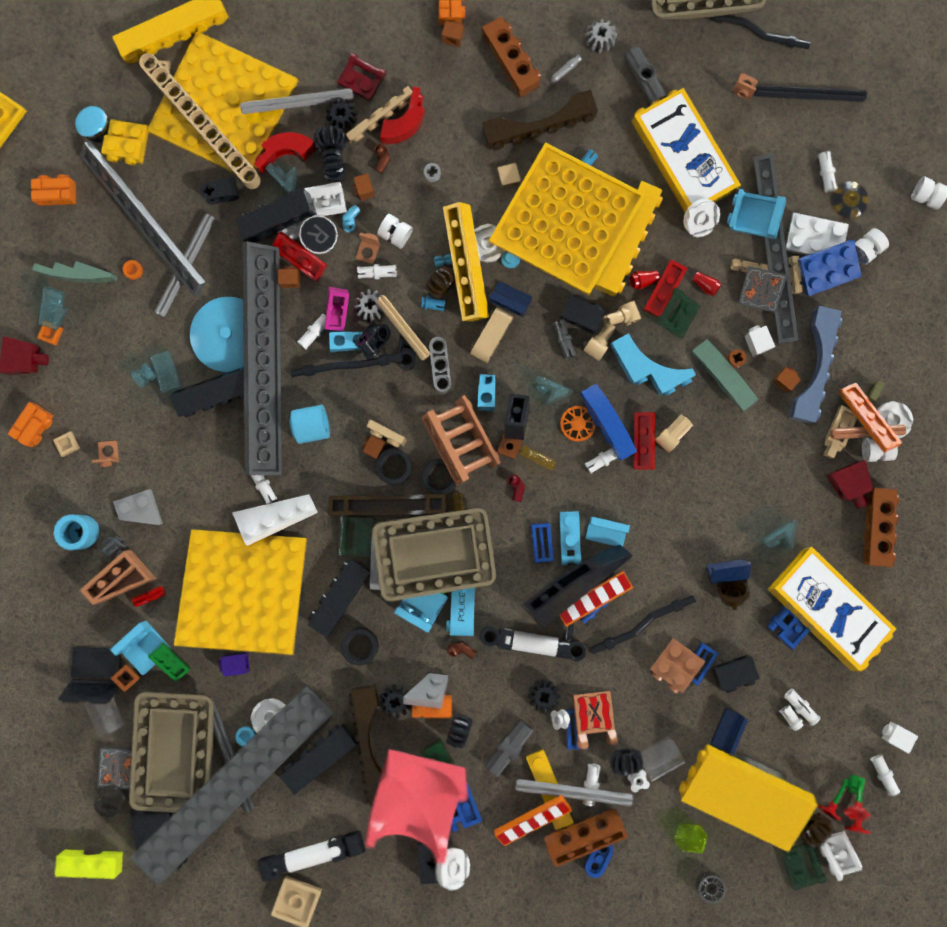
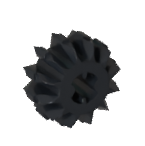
(343, 109)
(329, 137)
(333, 165)
(537, 694)
(389, 704)
(459, 731)
(626, 761)

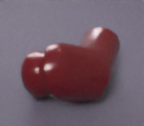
(518, 486)

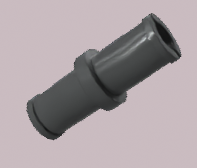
(564, 339)

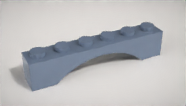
(824, 329)

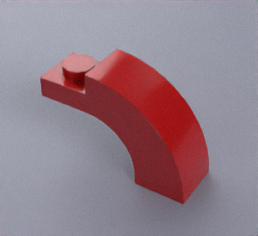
(404, 127)
(284, 144)

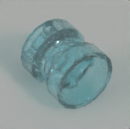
(143, 375)

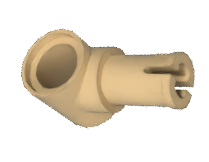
(625, 314)
(598, 345)

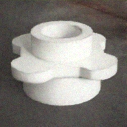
(560, 719)
(643, 782)

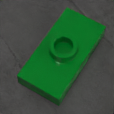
(169, 662)

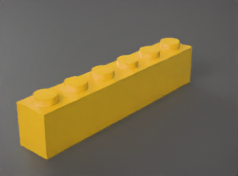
(169, 28)
(466, 262)
(619, 264)

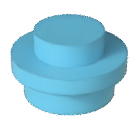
(509, 260)

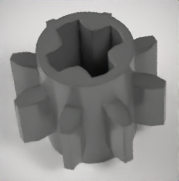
(113, 547)

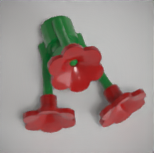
(855, 786)

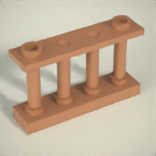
(451, 455)

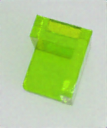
(691, 838)

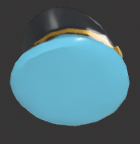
(92, 123)

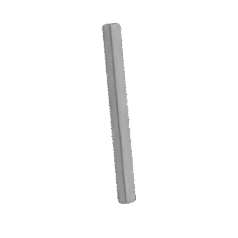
(295, 101)
(190, 254)
(574, 792)

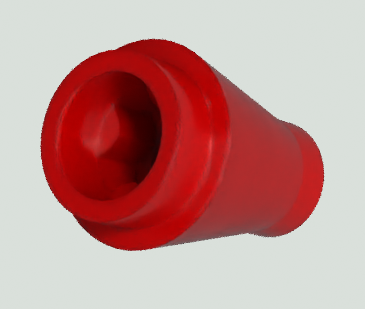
(641, 279)
(707, 284)

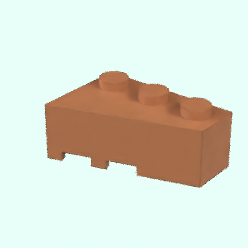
(117, 578)

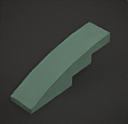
(79, 273)
(725, 375)

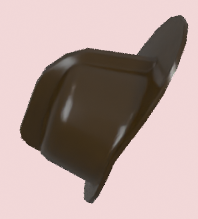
(734, 593)

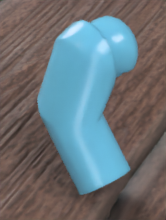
(348, 218)

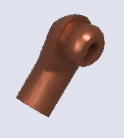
(383, 157)
(459, 648)

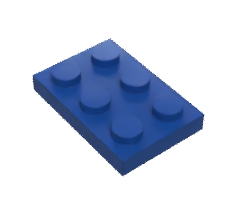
(829, 267)

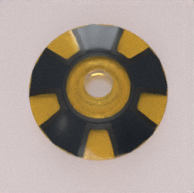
(843, 205)

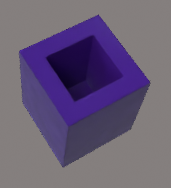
(234, 664)

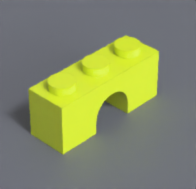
(77, 864)

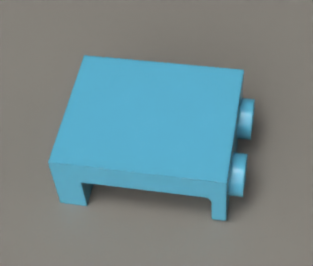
(756, 214)

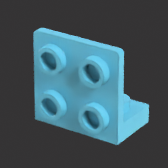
(422, 610)
(138, 645)

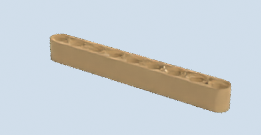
(194, 114)

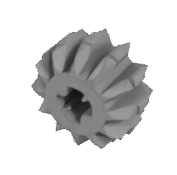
(600, 42)
(363, 310)

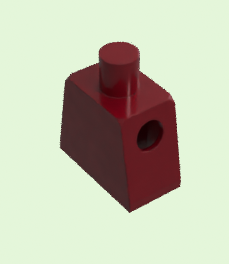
(20, 357)
(852, 482)

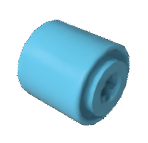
(309, 424)
(67, 532)

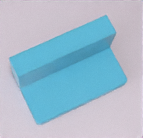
(606, 531)

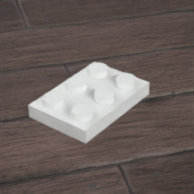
(813, 234)

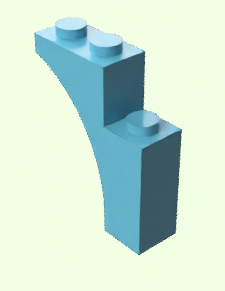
(638, 367)

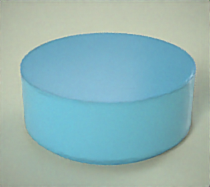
(244, 734)

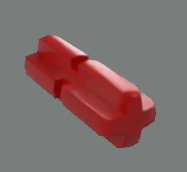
(149, 595)

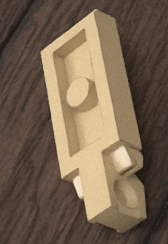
(843, 419)

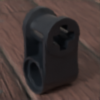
(222, 191)
(373, 339)
(407, 351)

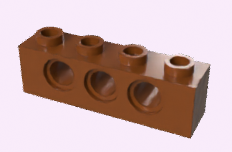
(499, 30)
(873, 535)
(580, 845)

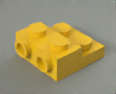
(125, 142)

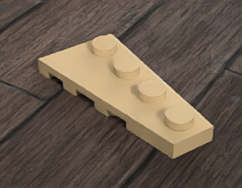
(370, 124)

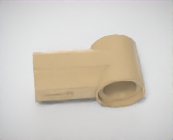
(670, 436)

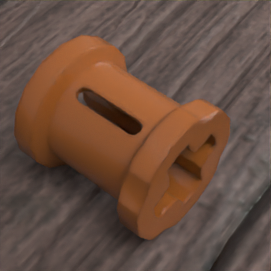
(741, 357)

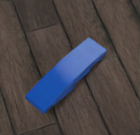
(608, 422)

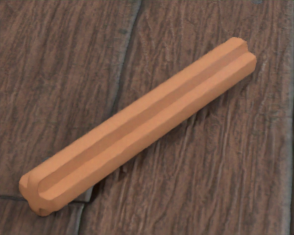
(860, 432)

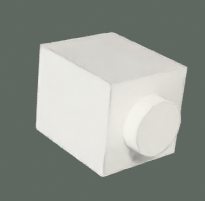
(759, 340)
(899, 737)

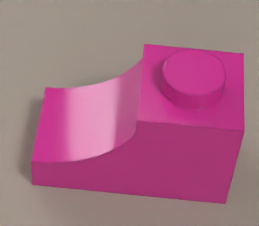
(336, 308)

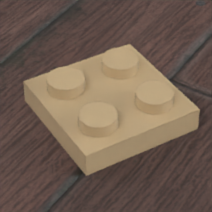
(380, 431)
(296, 902)

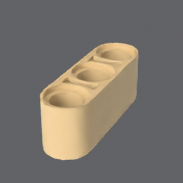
(492, 335)

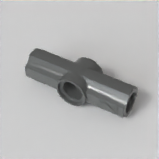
(639, 66)
(509, 748)

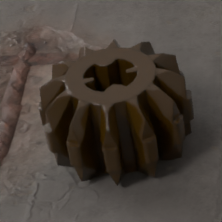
(440, 282)
(817, 830)

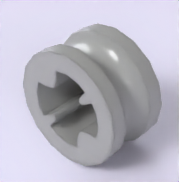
(428, 167)

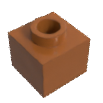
(453, 33)
(363, 187)
(289, 277)
(786, 379)
(373, 446)
(509, 453)
(123, 683)

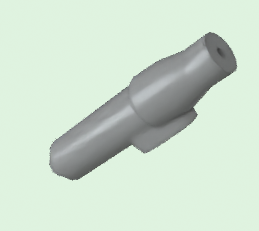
(566, 68)

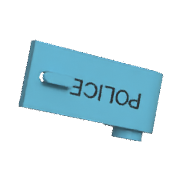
(462, 613)

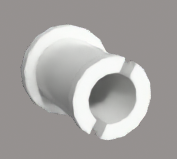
(794, 722)

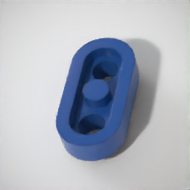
(601, 858)

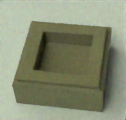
(874, 390)

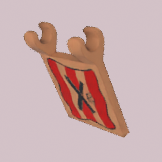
(594, 715)

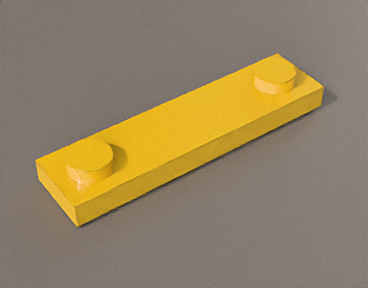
(543, 773)

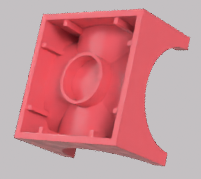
(416, 801)

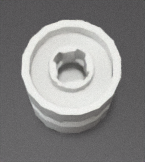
(929, 192)
(400, 234)
(870, 245)
(871, 451)

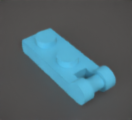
(570, 537)

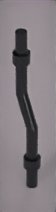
(789, 41)
(382, 360)
(676, 605)

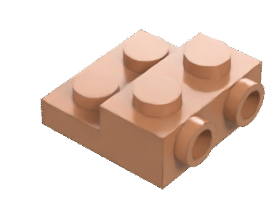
(677, 666)

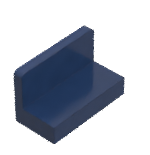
(510, 299)
(728, 571)
(729, 731)

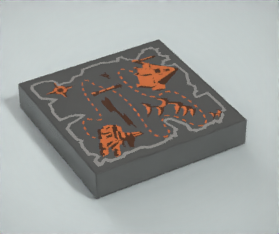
(762, 289)
(114, 767)

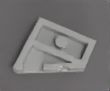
(139, 508)
(428, 691)

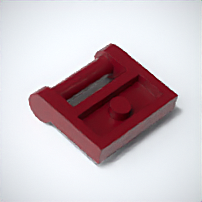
(358, 82)

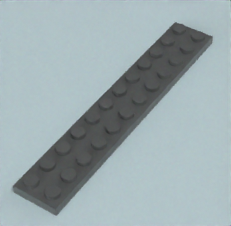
(262, 360)
(231, 785)

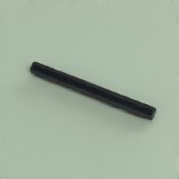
(810, 93)

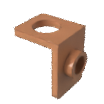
(743, 89)
(368, 241)
(103, 460)

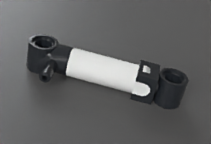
(534, 643)
(333, 850)

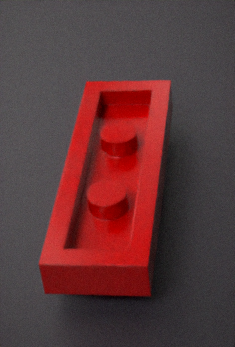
(299, 256)
(662, 293)
(644, 440)

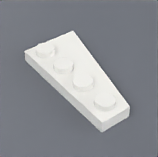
(270, 518)

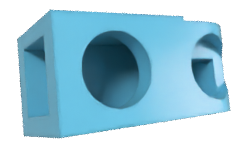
(343, 341)
(486, 393)

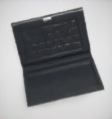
(92, 664)

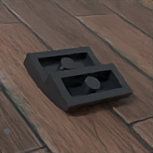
(146, 824)

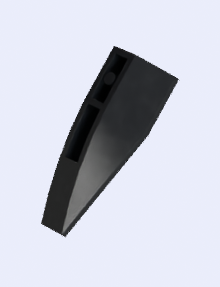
(573, 585)

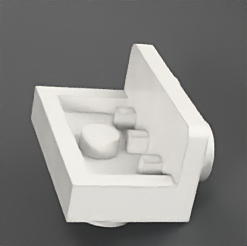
(328, 199)
(840, 855)

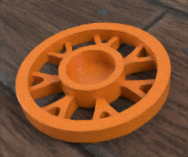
(577, 424)

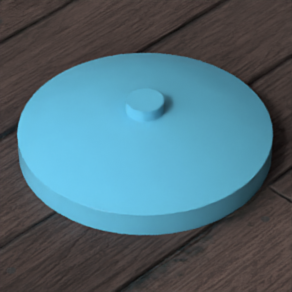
(218, 334)

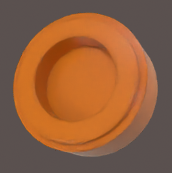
(132, 269)

